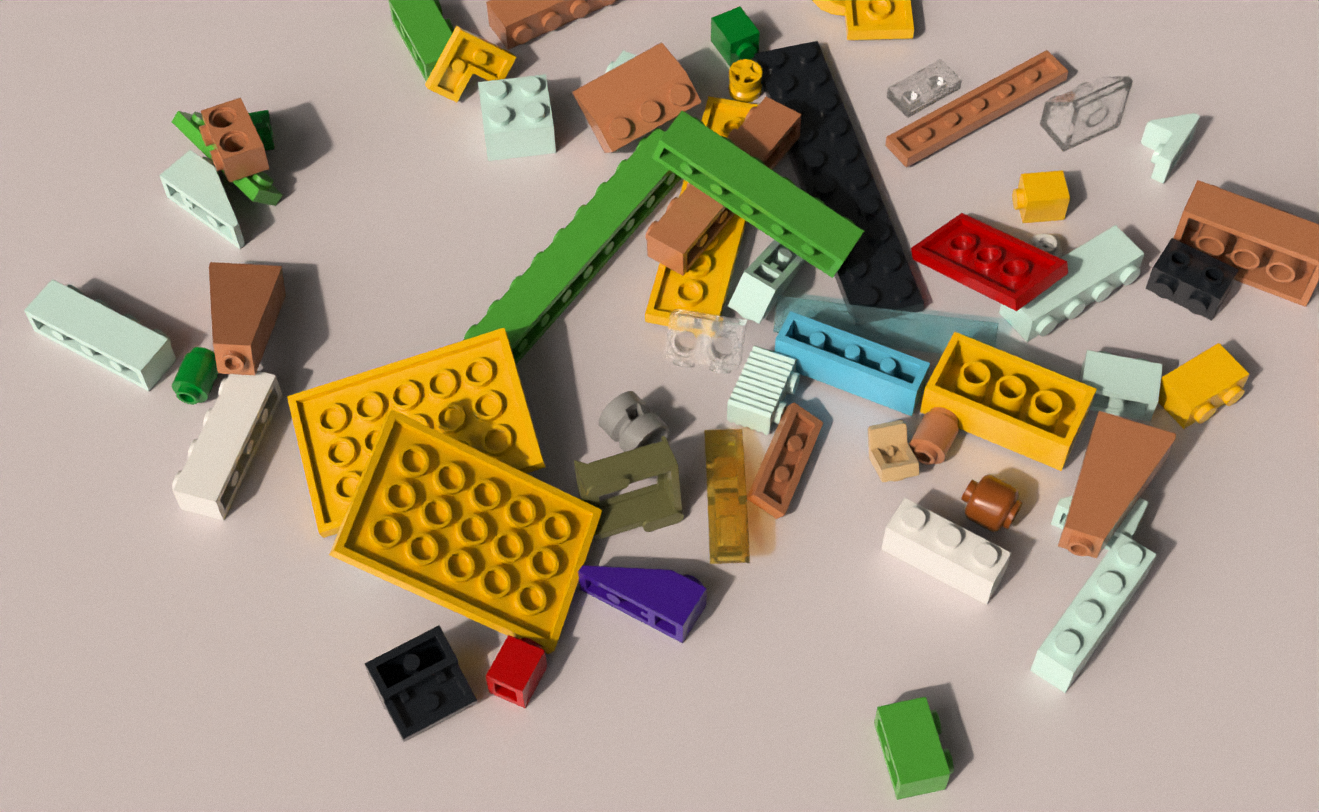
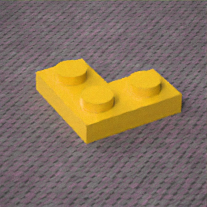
(461, 58)

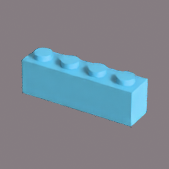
(853, 363)

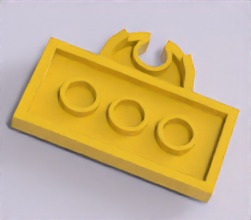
(873, 18)

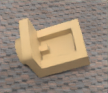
(891, 452)

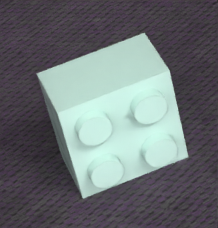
(517, 117)

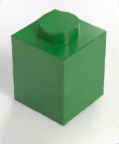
(734, 35)

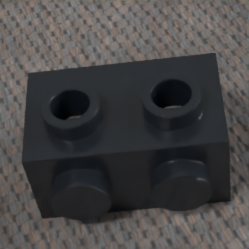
(1191, 279)

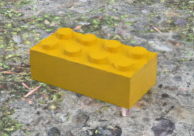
(1009, 400)

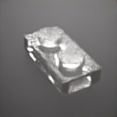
(924, 88)

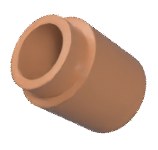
(934, 436)

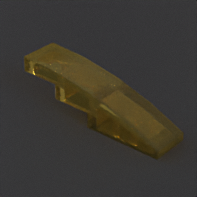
(726, 497)

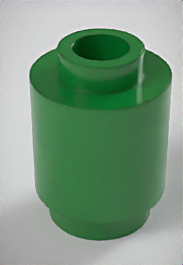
(195, 376)

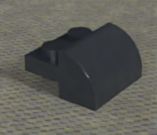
(420, 683)

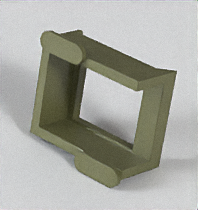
(645, 507)

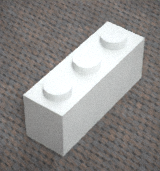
(945, 550)

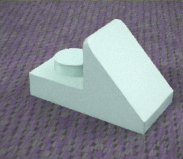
(1169, 140)

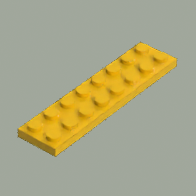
(708, 279)

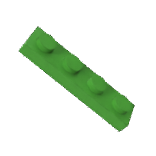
(256, 186)

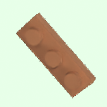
(785, 460)

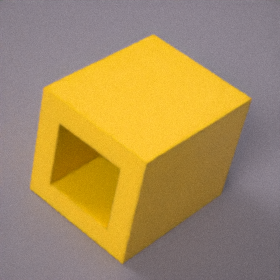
(1041, 196)

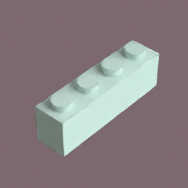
(1092, 276)
(101, 334)
(1092, 612)

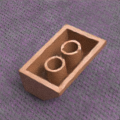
(636, 97)

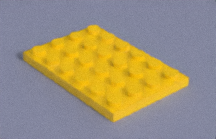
(458, 389)
(467, 531)

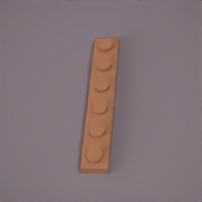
(976, 108)

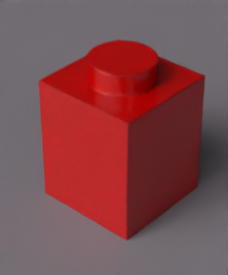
(517, 670)

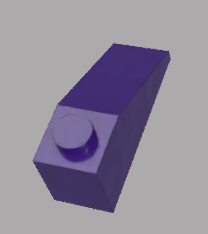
(652, 596)

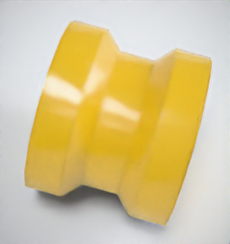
(745, 80)

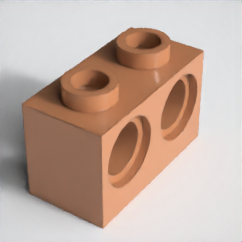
(234, 140)

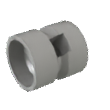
(631, 422)

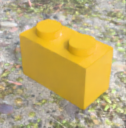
(1202, 386)

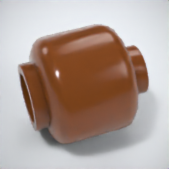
(991, 503)

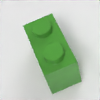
(913, 748)

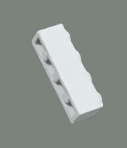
(226, 444)

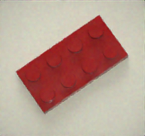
(990, 261)

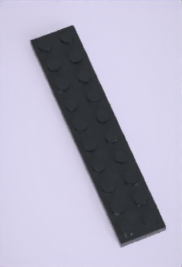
(836, 171)

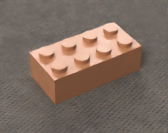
(1264, 243)

